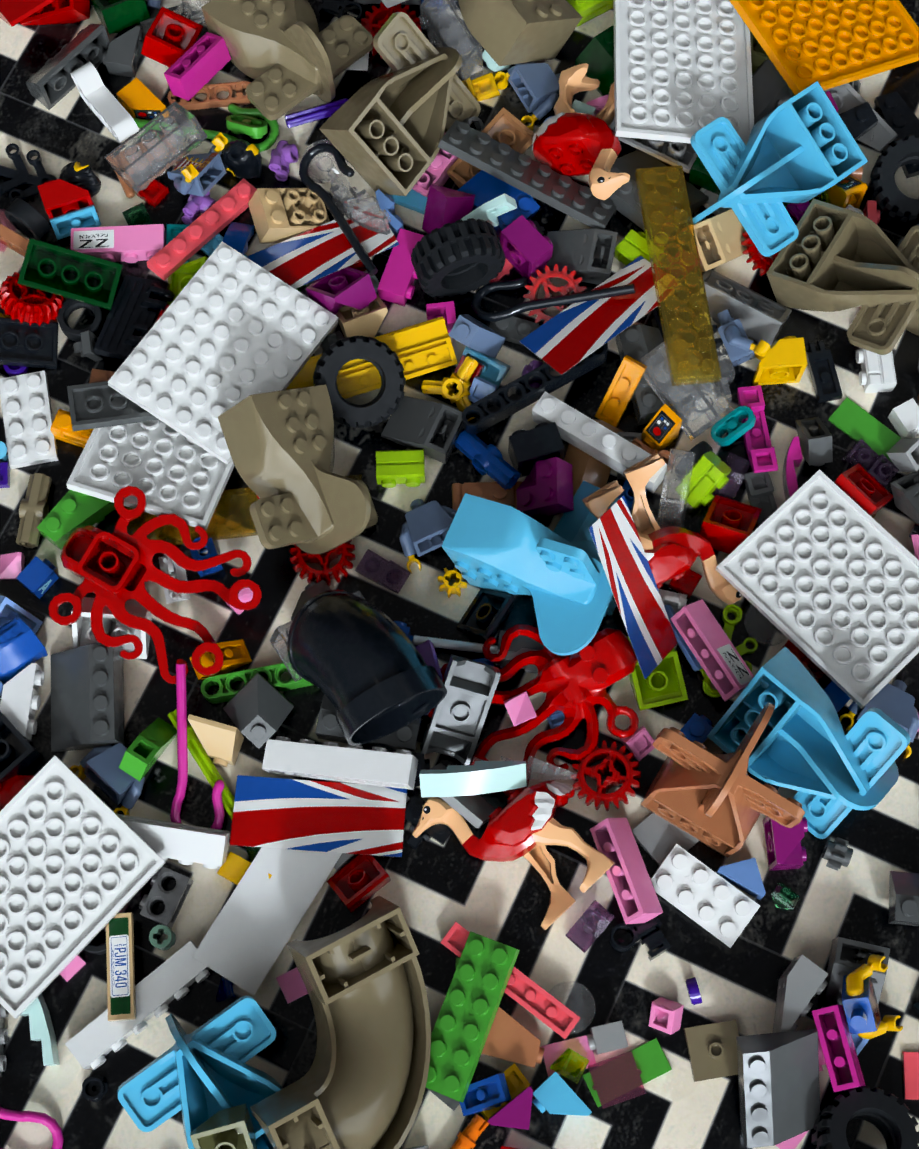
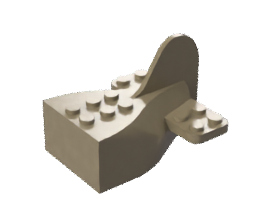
(520, 28)
(284, 50)
(399, 118)
(850, 263)
(287, 459)

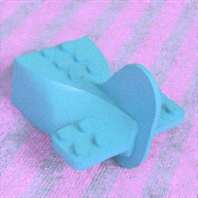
(787, 159)
(519, 556)
(807, 746)
(205, 1072)

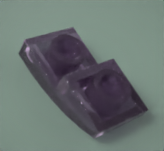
(875, 464)
(382, 571)

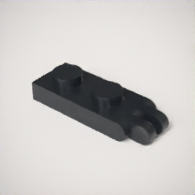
(823, 373)

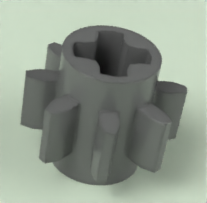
(837, 853)

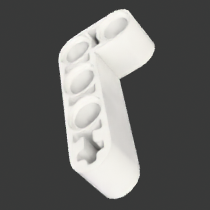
(103, 102)

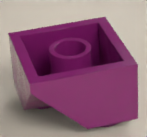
(526, 247)
(343, 288)
(547, 489)
(784, 845)

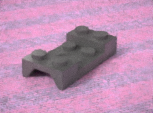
(462, 712)

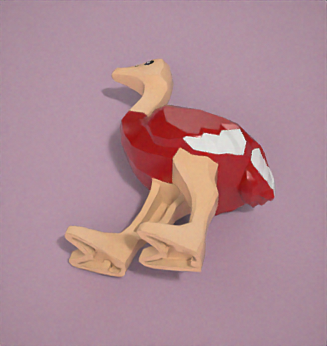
(579, 141)
(667, 548)
(524, 831)

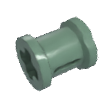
(158, 931)

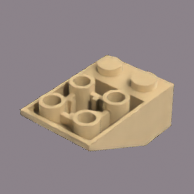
(285, 213)
(719, 239)

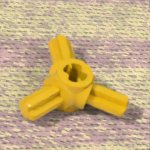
(446, 387)

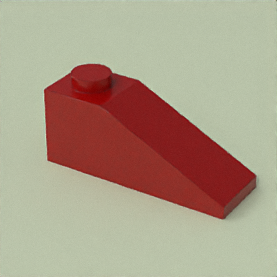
(60, 13)

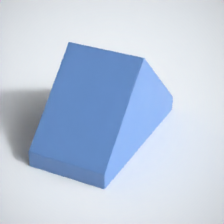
(744, 876)

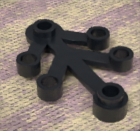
(21, 176)

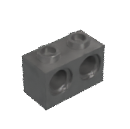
(172, 899)

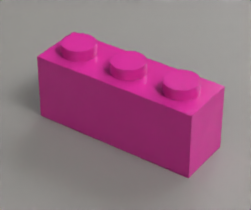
(197, 66)
(399, 273)
(838, 1048)

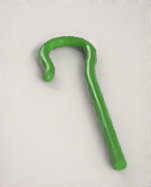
(234, 109)

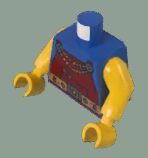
(861, 1002)

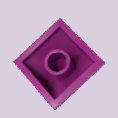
(445, 207)
(516, 1112)

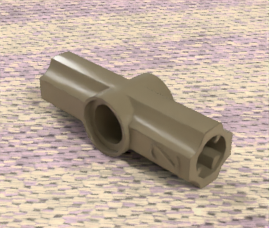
(33, 510)

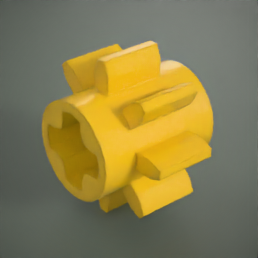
(448, 576)

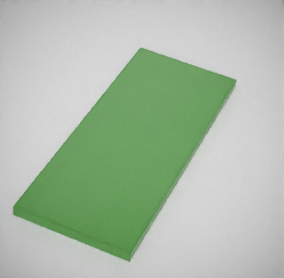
(862, 425)
(648, 1059)

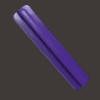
(313, 114)

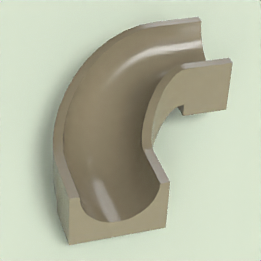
(369, 1040)

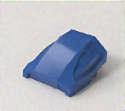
(18, 648)

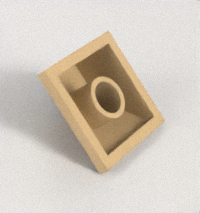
(364, 321)
(218, 739)

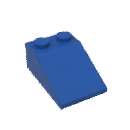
(488, 187)

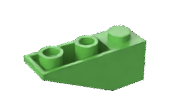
(147, 748)

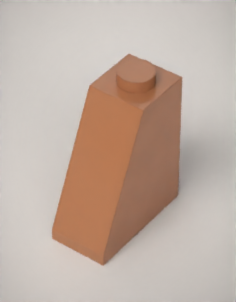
(512, 1042)

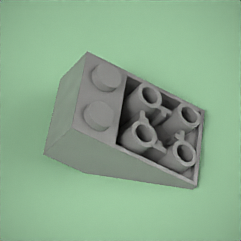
(795, 990)

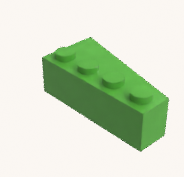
(72, 512)

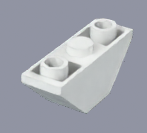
(22, 700)

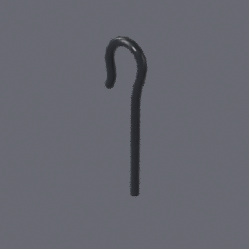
(329, 202)
(539, 303)

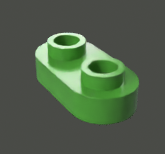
(246, 125)

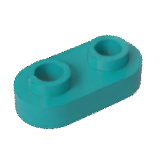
(732, 425)

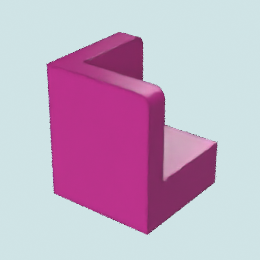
(443, 309)

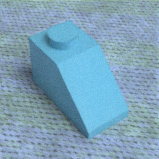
(558, 1098)

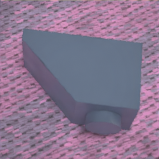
(477, 335)

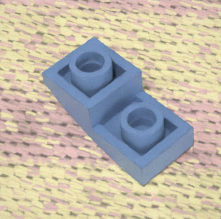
(387, 203)

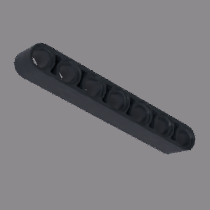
(527, 393)

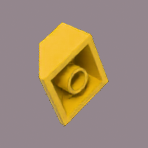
(783, 363)

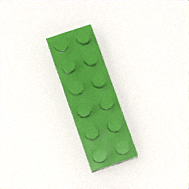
(468, 1014)

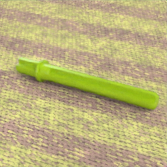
(205, 763)

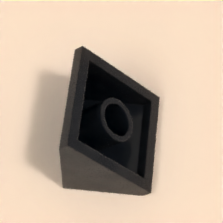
(486, 614)

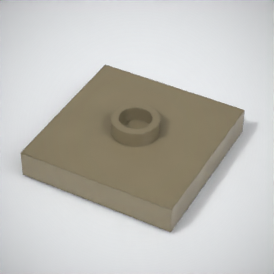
(712, 1050)

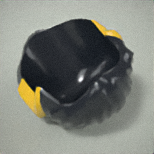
(242, 159)
(81, 176)

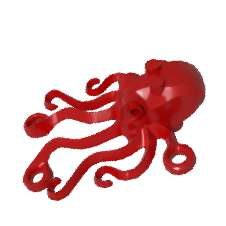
(120, 563)
(570, 684)

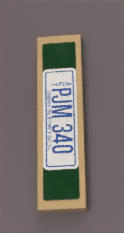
(120, 968)

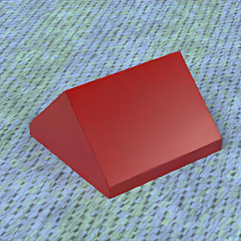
(358, 881)

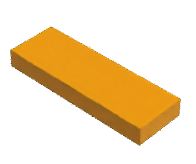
(621, 391)

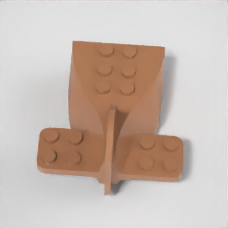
(713, 792)

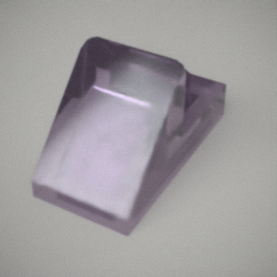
(739, 467)
(590, 926)

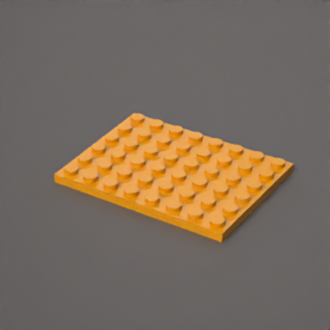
(831, 38)

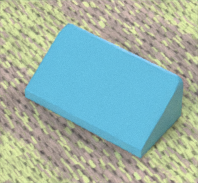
(79, 218)
(494, 369)

